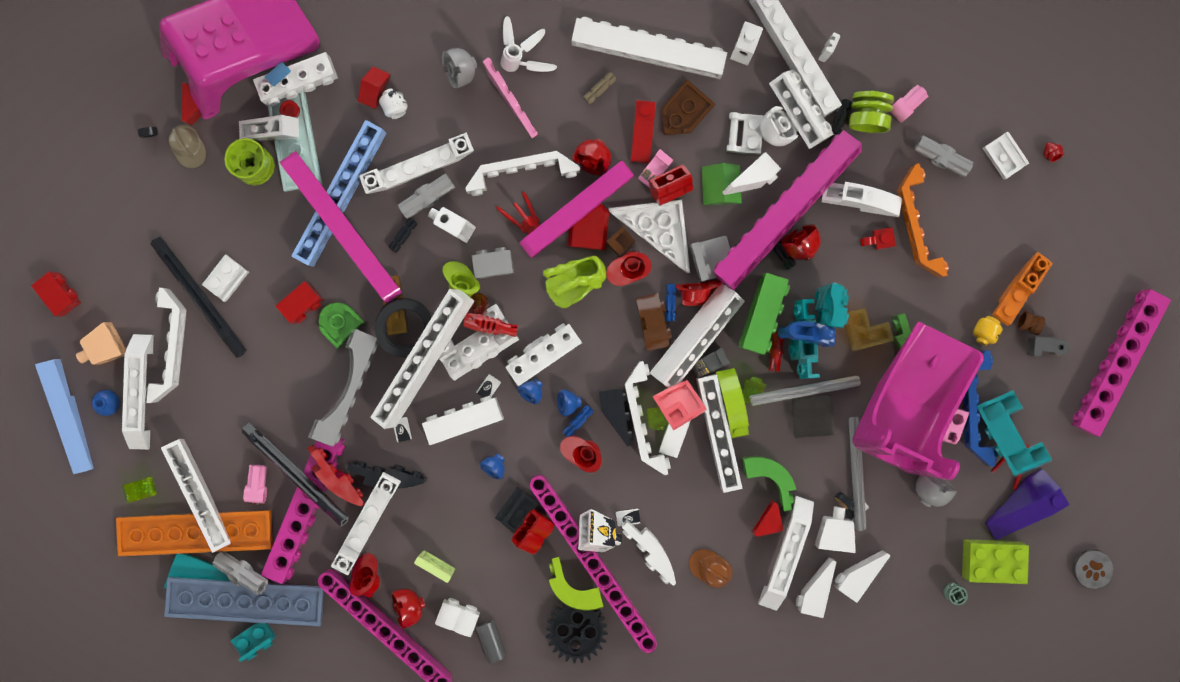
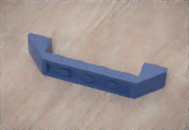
(972, 436)

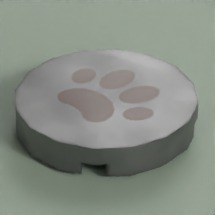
(1093, 569)

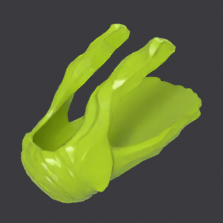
(574, 280)

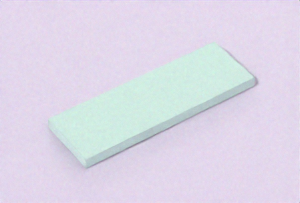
(303, 145)

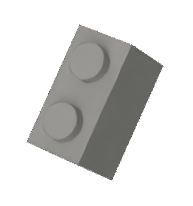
(493, 263)

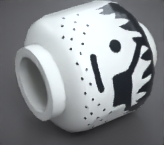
(393, 103)

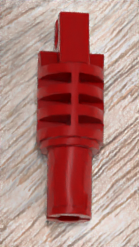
(490, 325)

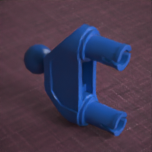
(809, 332)

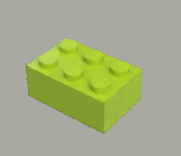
(995, 561)

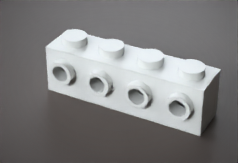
(303, 77)
(801, 108)
(544, 354)

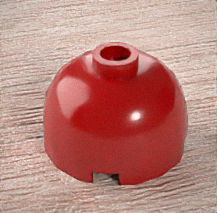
(593, 156)
(803, 243)
(407, 606)

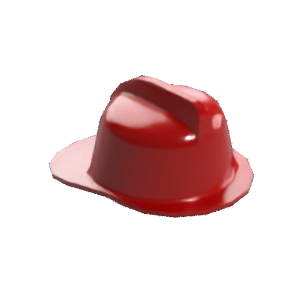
(628, 268)
(696, 293)
(582, 453)
(364, 576)

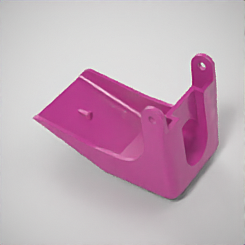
(231, 41)
(917, 403)

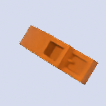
(1021, 287)

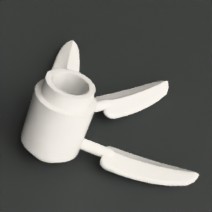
(513, 53)

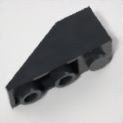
(613, 407)

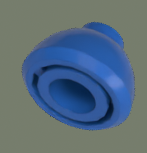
(531, 391)
(105, 402)
(567, 402)
(493, 466)

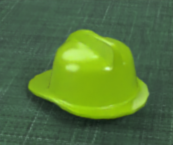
(460, 278)

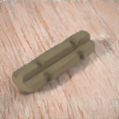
(599, 88)

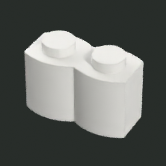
(457, 617)

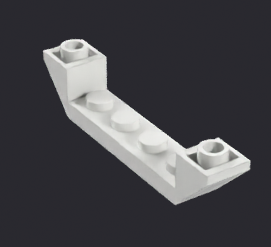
(417, 166)
(477, 183)
(166, 299)
(135, 391)
(659, 461)
(365, 523)
(789, 554)

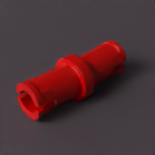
(776, 353)

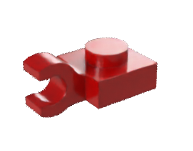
(881, 239)

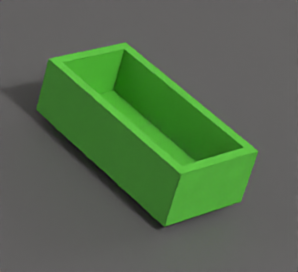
(763, 313)

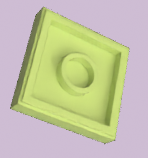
(435, 566)

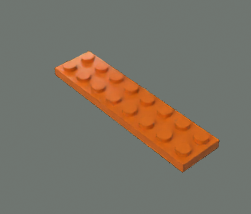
(183, 535)

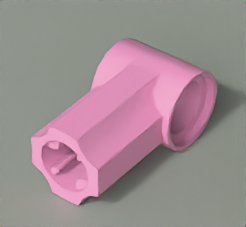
(904, 106)
(255, 490)

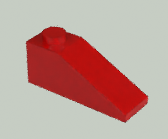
(643, 131)

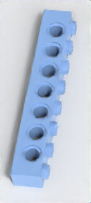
(340, 190)

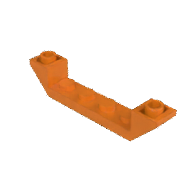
(915, 233)

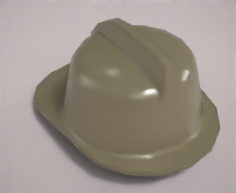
(187, 146)

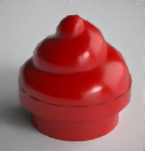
(1053, 151)

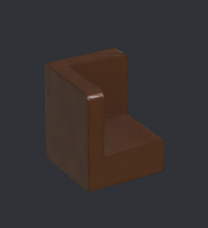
(621, 241)

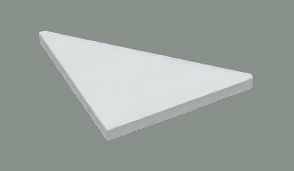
(660, 227)

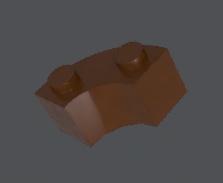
(652, 322)

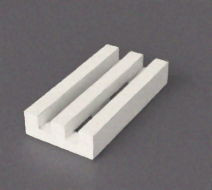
(829, 47)

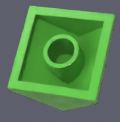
(715, 180)

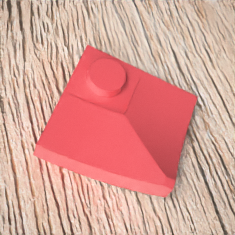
(679, 404)

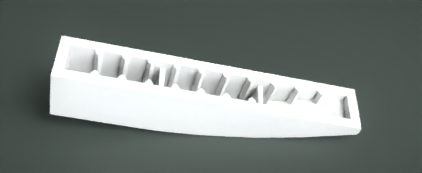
(196, 493)

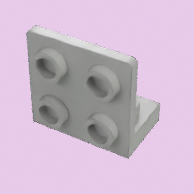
(707, 255)

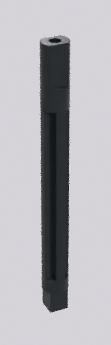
(198, 297)
(295, 474)

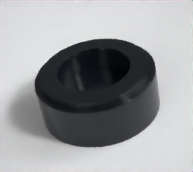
(147, 132)
(843, 500)

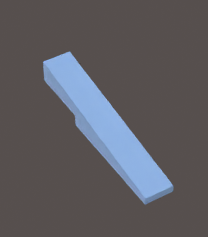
(65, 414)

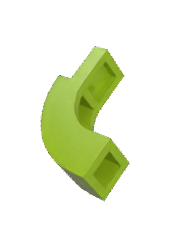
(733, 402)
(573, 598)

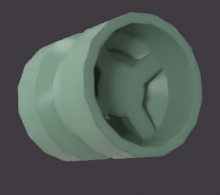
(951, 591)

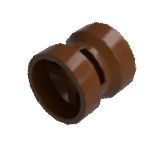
(1032, 323)

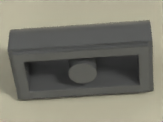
(491, 641)

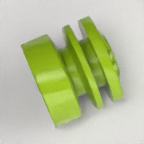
(871, 112)
(241, 155)

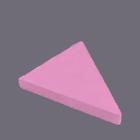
(502, 88)

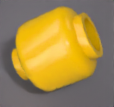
(987, 330)

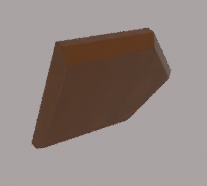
(685, 110)

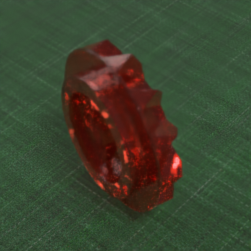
(481, 301)

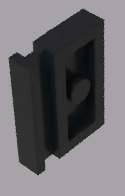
(516, 509)

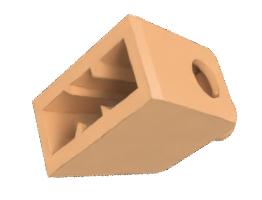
(101, 345)

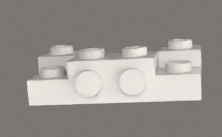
(476, 348)

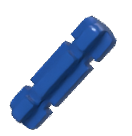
(670, 302)
(578, 421)

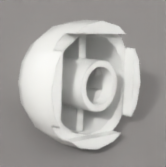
(778, 127)

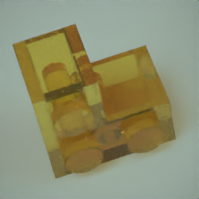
(863, 335)

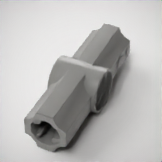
(943, 156)
(426, 196)
(240, 573)

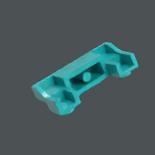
(830, 305)
(803, 351)
(1008, 439)

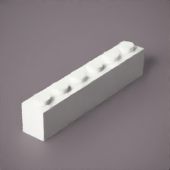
(697, 336)
(719, 433)

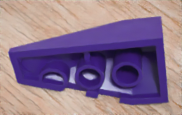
(1031, 502)

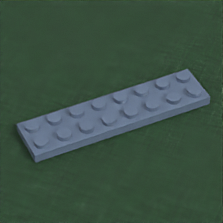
(227, 602)

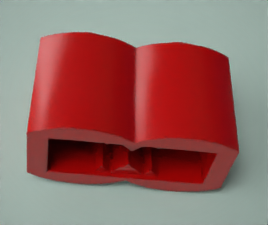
(533, 532)

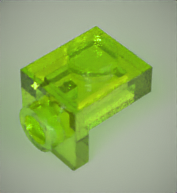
(752, 387)
(656, 418)
(139, 489)

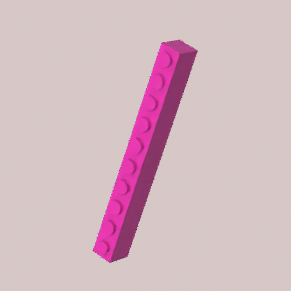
(788, 210)

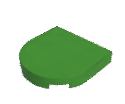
(337, 322)

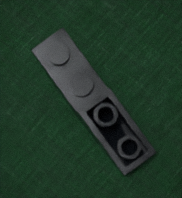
(372, 475)

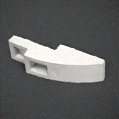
(863, 197)
(656, 556)

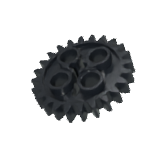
(588, 644)

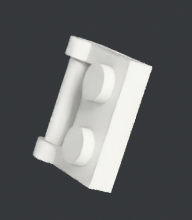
(751, 134)

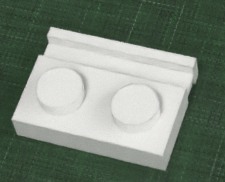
(1005, 155)
(225, 278)

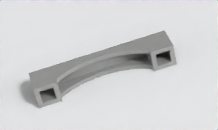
(360, 348)

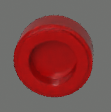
(289, 108)

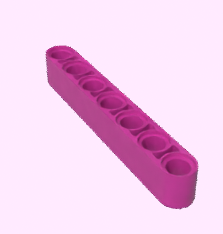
(576, 209)

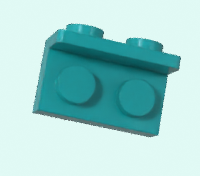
(252, 639)

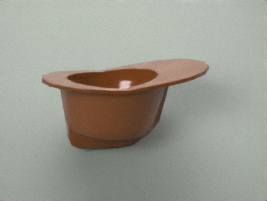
(710, 568)

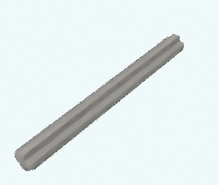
(804, 390)
(857, 479)

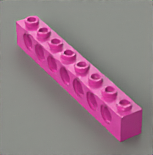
(1129, 358)
(273, 568)

